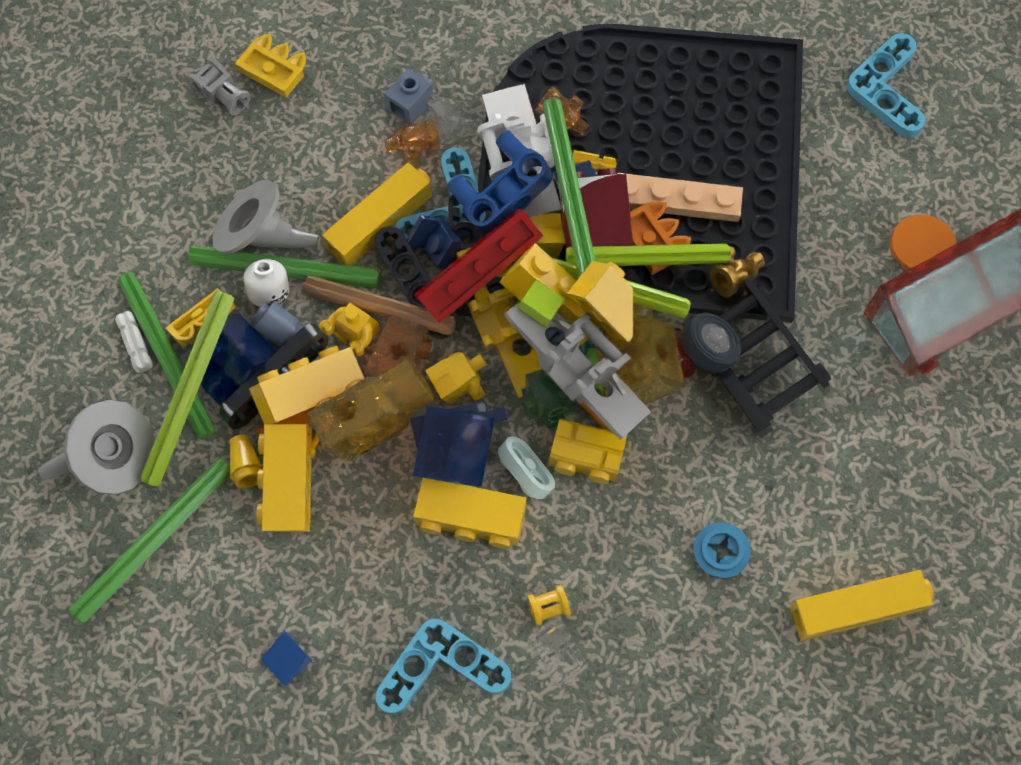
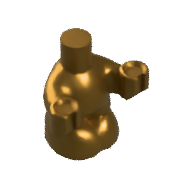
(731, 276)

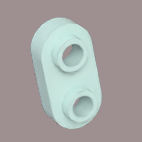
(526, 468)

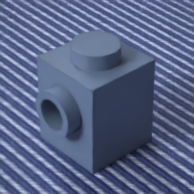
(408, 96)

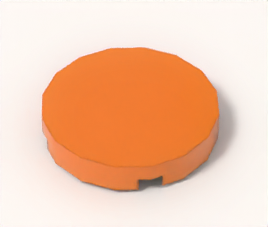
(919, 239)

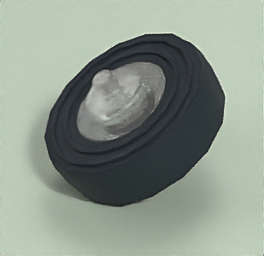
(710, 342)

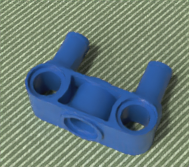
(508, 190)

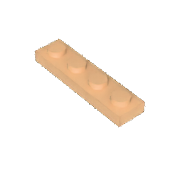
(686, 197)

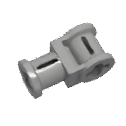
(217, 85)

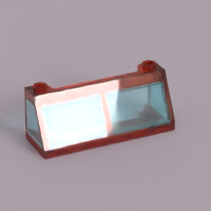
(950, 296)

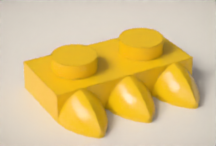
(271, 66)
(187, 326)

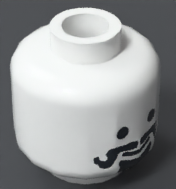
(266, 282)

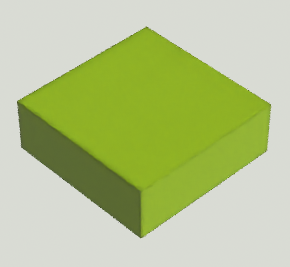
(541, 303)

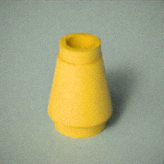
(243, 462)

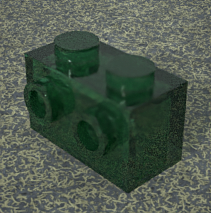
(545, 400)

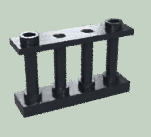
(742, 386)

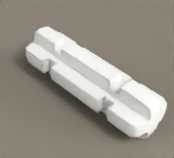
(134, 342)

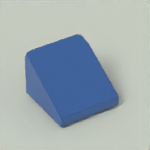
(285, 658)

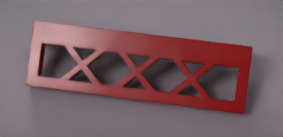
(479, 265)

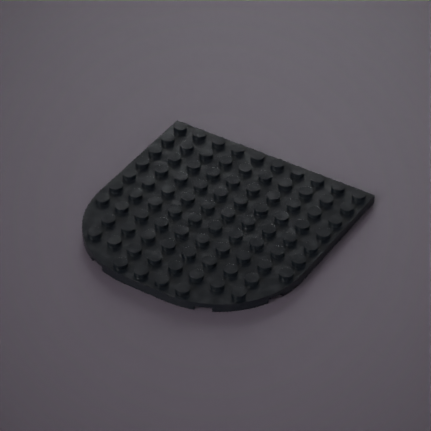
(694, 113)

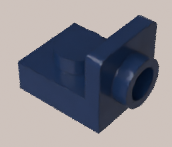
(436, 238)

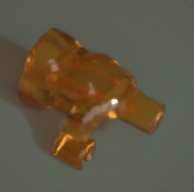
(571, 110)
(414, 139)

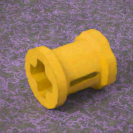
(561, 607)

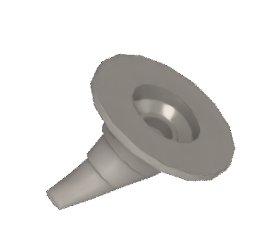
(255, 222)
(104, 448)

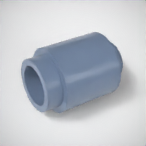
(276, 323)

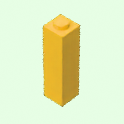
(384, 207)
(862, 605)

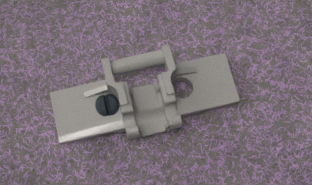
(576, 374)

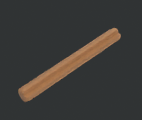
(376, 304)

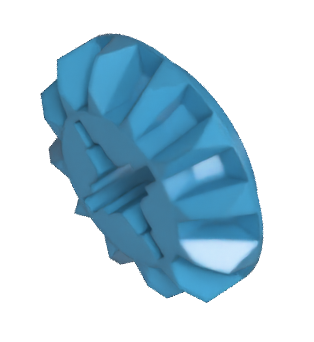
(736, 544)

